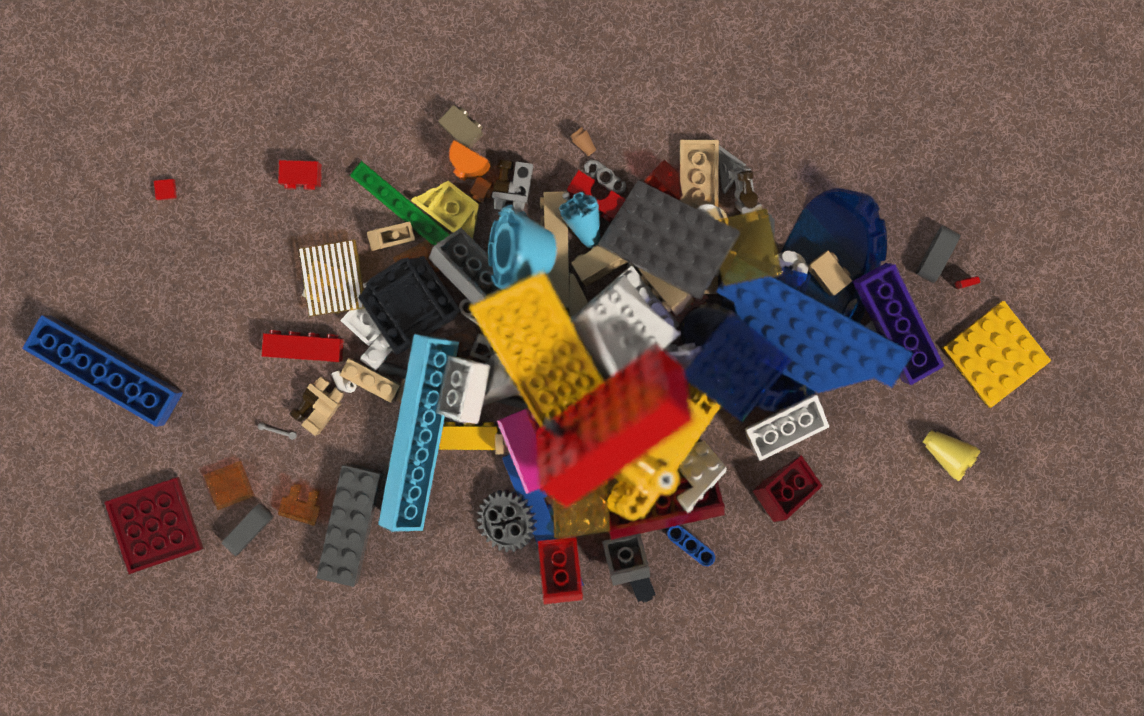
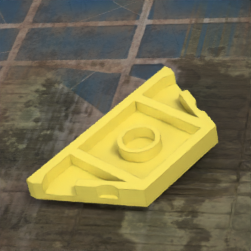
(450, 207)

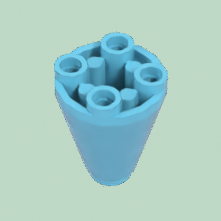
(582, 217)

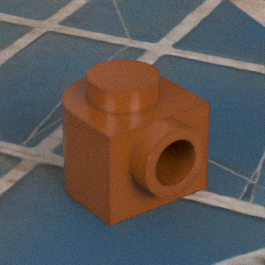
(481, 190)

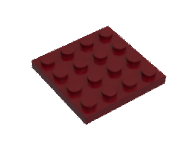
(153, 525)

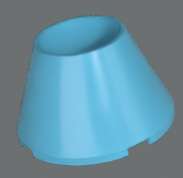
(519, 248)

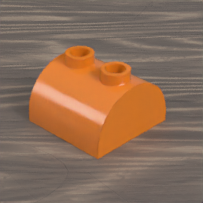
(467, 163)

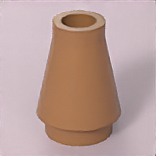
(583, 141)

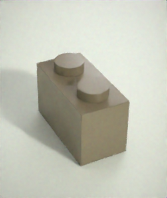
(461, 127)

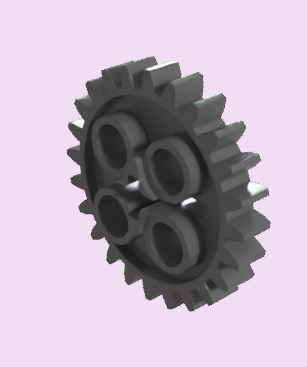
(511, 536)

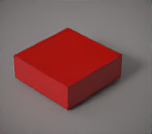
(165, 189)
(967, 282)

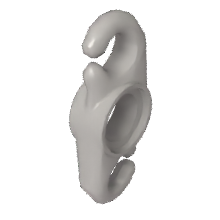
(601, 168)

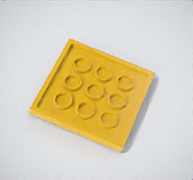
(996, 354)

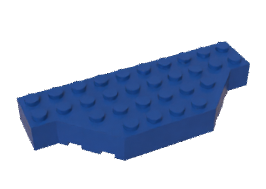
(822, 343)

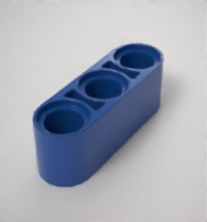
(694, 552)

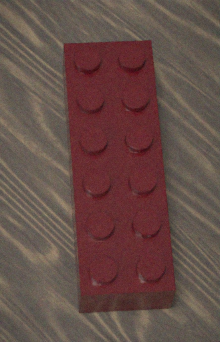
(669, 512)

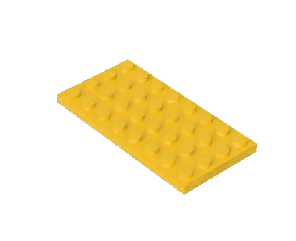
(538, 346)

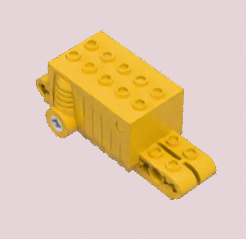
(656, 471)

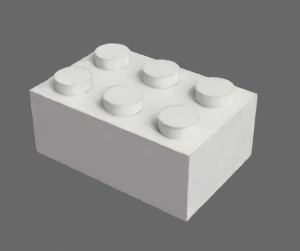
(463, 389)

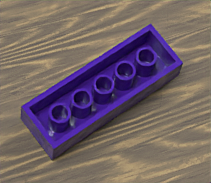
(898, 320)

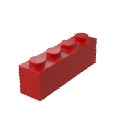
(302, 347)

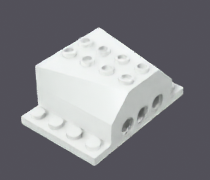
(623, 323)

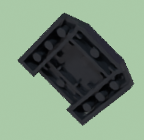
(408, 302)

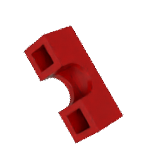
(607, 207)

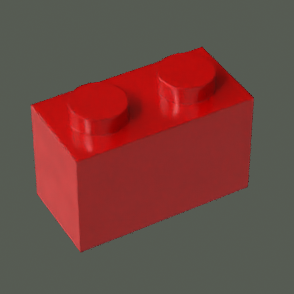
(300, 174)

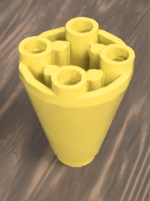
(951, 453)

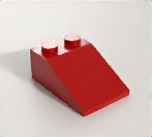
(560, 570)

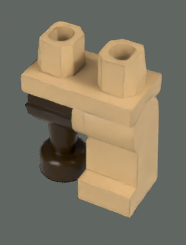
(320, 400)

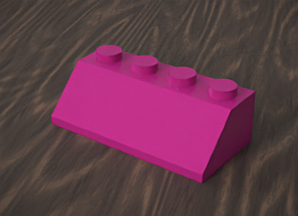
(520, 437)

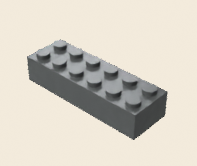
(349, 524)

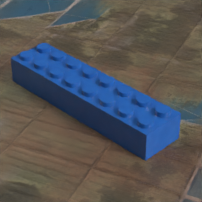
(102, 370)

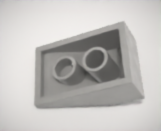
(499, 382)

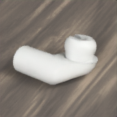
(343, 384)

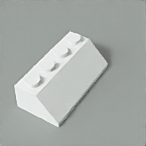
(786, 427)

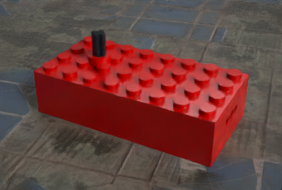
(613, 426)

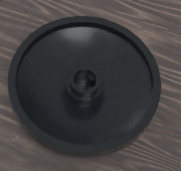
(702, 323)

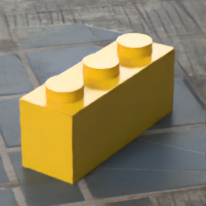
(468, 436)

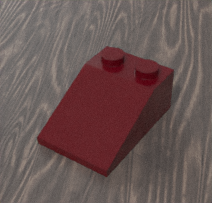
(787, 489)

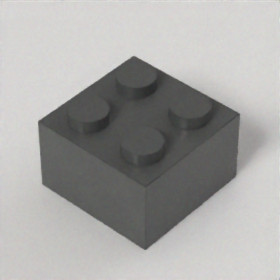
(626, 559)

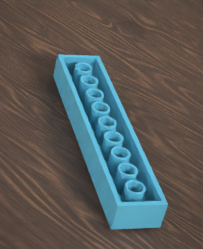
(416, 436)

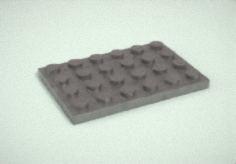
(669, 239)

